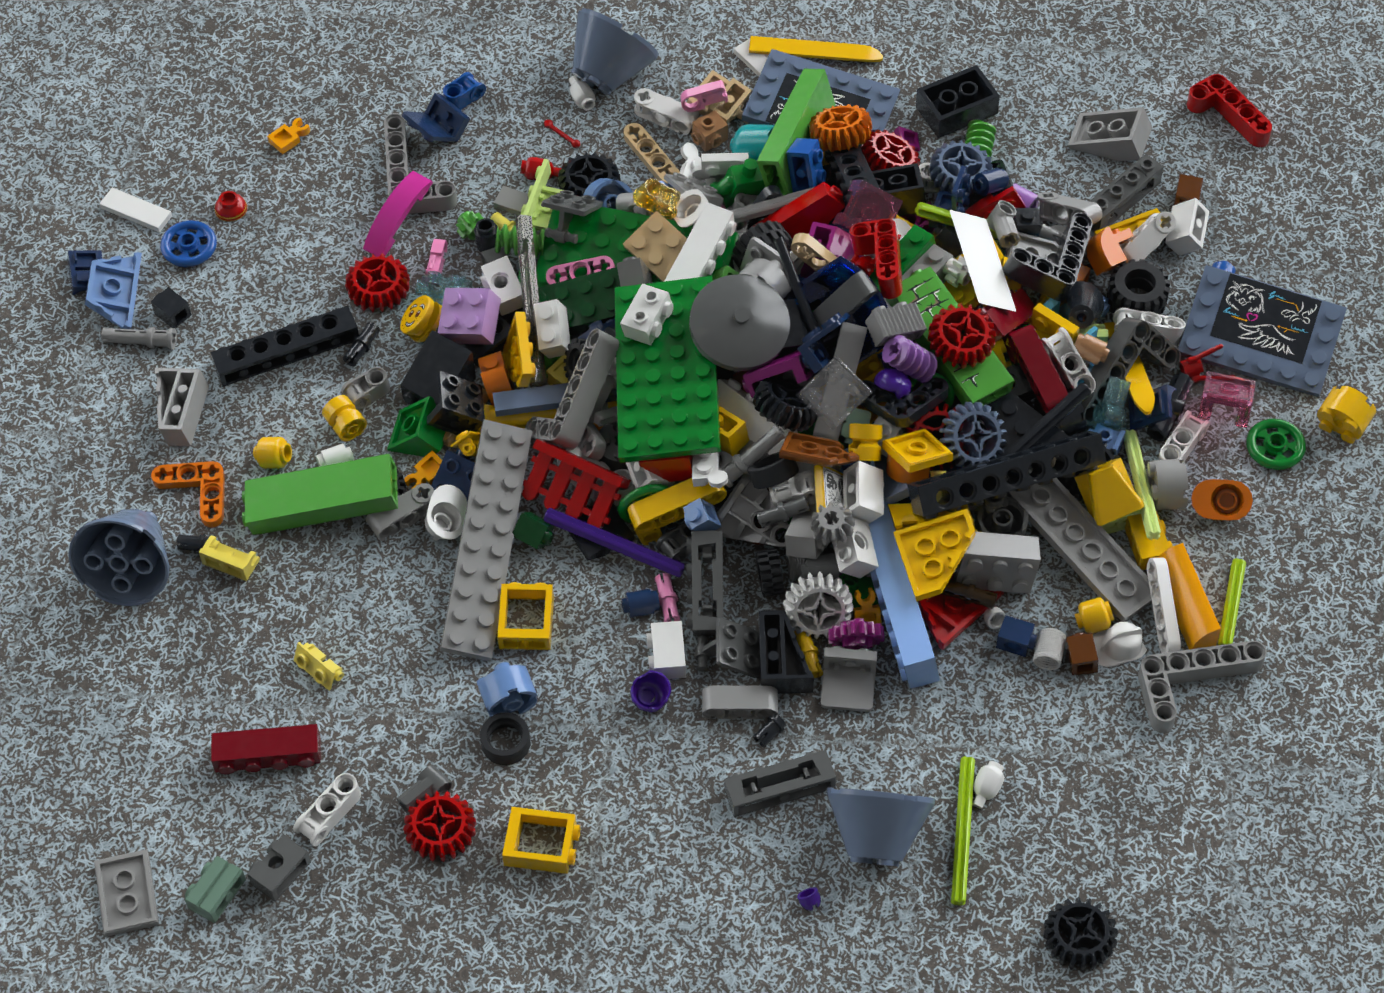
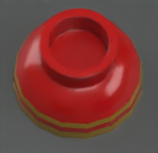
(230, 206)

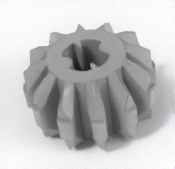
(832, 524)

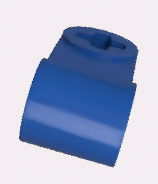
(463, 91)

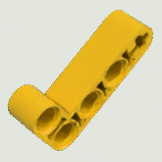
(667, 507)

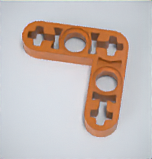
(206, 484)

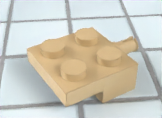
(737, 97)

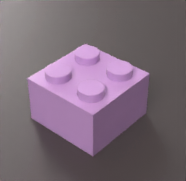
(469, 315)

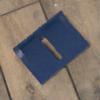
(81, 261)
(1161, 411)

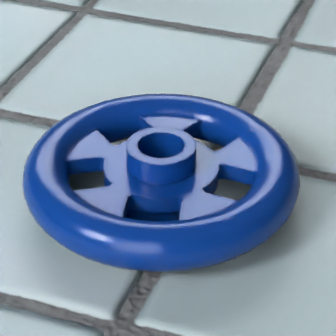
(180, 229)

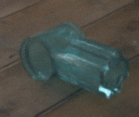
(1111, 410)

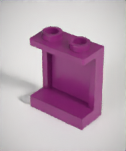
(780, 364)

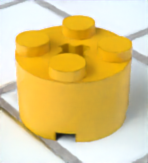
(1346, 413)

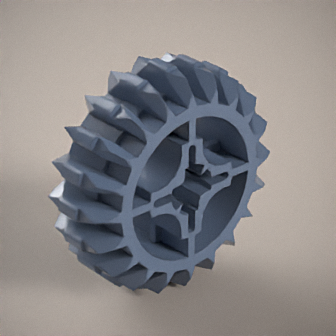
(949, 159)
(971, 426)

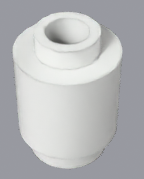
(334, 455)

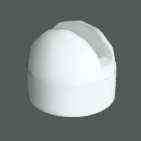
(997, 615)

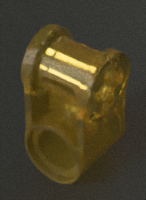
(657, 197)

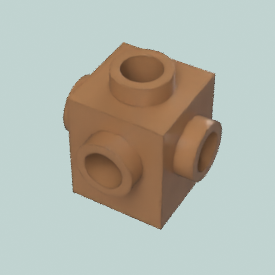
(709, 131)

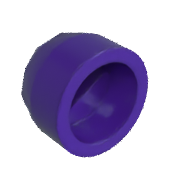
(809, 898)

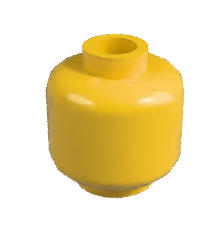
(272, 452)
(1094, 615)

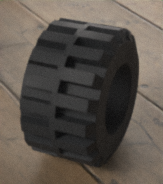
(764, 231)
(1142, 276)

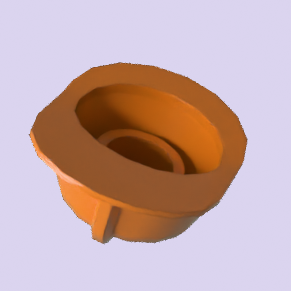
(1222, 499)

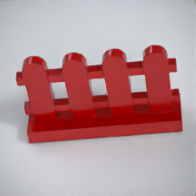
(564, 474)

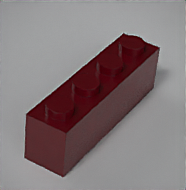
(1007, 320)
(265, 748)

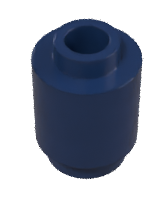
(990, 181)
(640, 603)

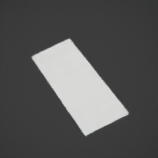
(982, 261)

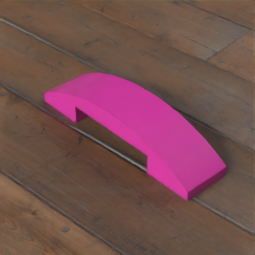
(394, 212)

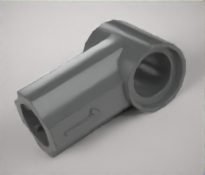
(427, 782)

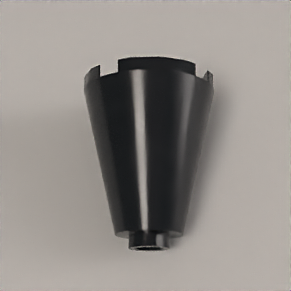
(1082, 305)

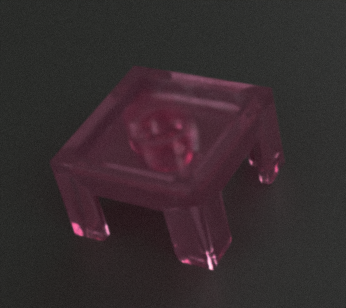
(867, 204)
(1227, 391)

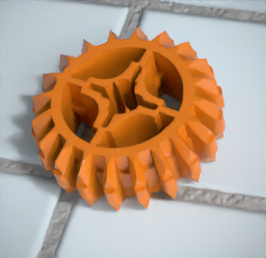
(841, 127)

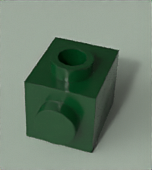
(533, 530)

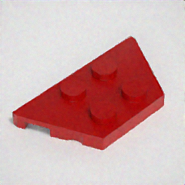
(949, 616)

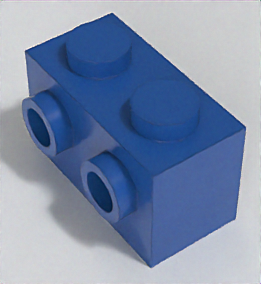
(805, 164)

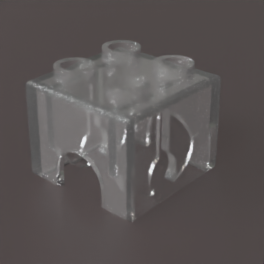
(834, 393)

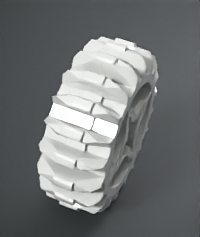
(806, 597)

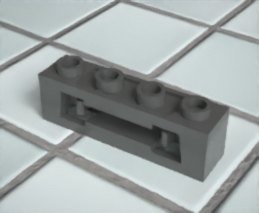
(1125, 190)
(704, 542)
(779, 782)

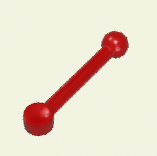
(549, 124)

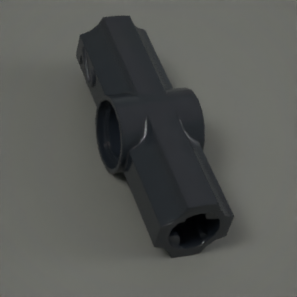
(1183, 384)

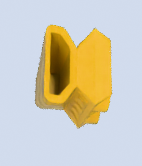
(1108, 492)

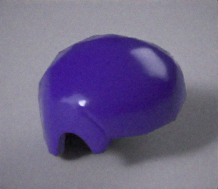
(894, 382)
(647, 687)

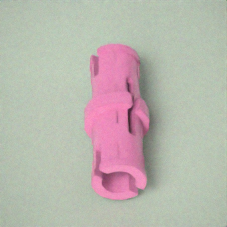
(667, 597)

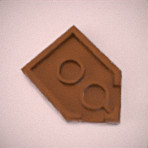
(815, 450)

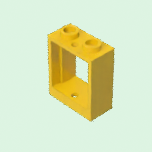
(526, 638)
(536, 861)

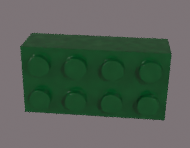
(585, 297)

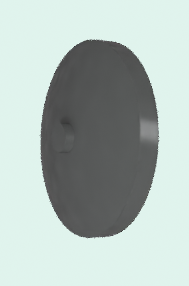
(739, 322)

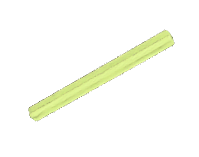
(1141, 484)

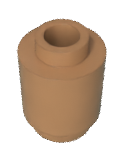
(1091, 348)

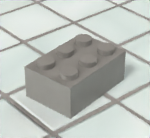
(1000, 562)

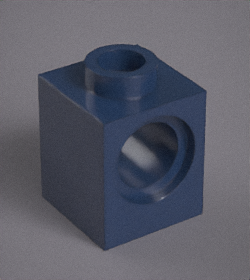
(1016, 636)

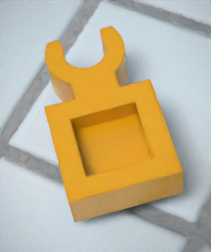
(288, 137)
(425, 469)
(867, 610)

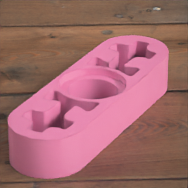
(573, 266)

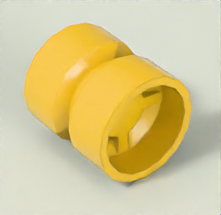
(344, 418)
(865, 441)

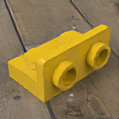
(1048, 322)

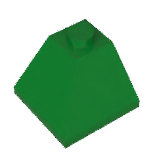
(411, 432)

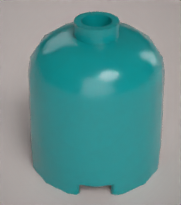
(751, 139)

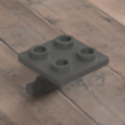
(568, 205)
(734, 648)

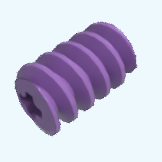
(910, 358)

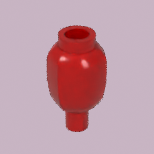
(530, 166)

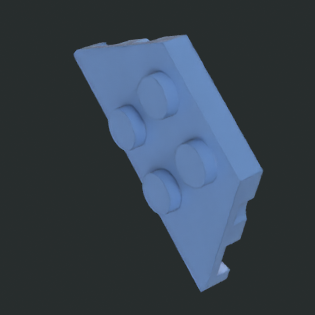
(114, 288)

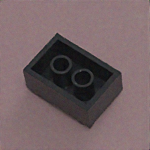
(956, 100)

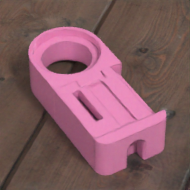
(705, 95)
(436, 259)

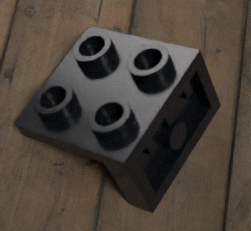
(459, 405)

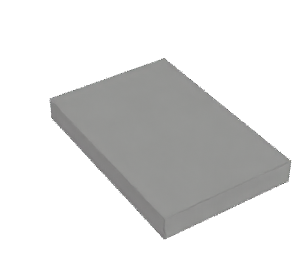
(126, 893)

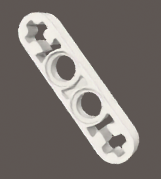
(1163, 605)

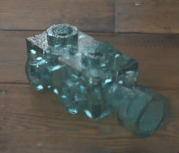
(425, 285)

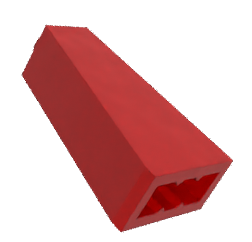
(816, 205)

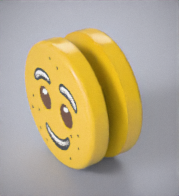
(421, 318)

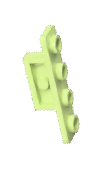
(538, 193)

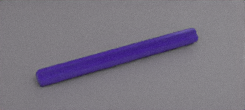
(614, 542)

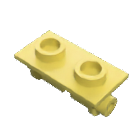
(311, 660)

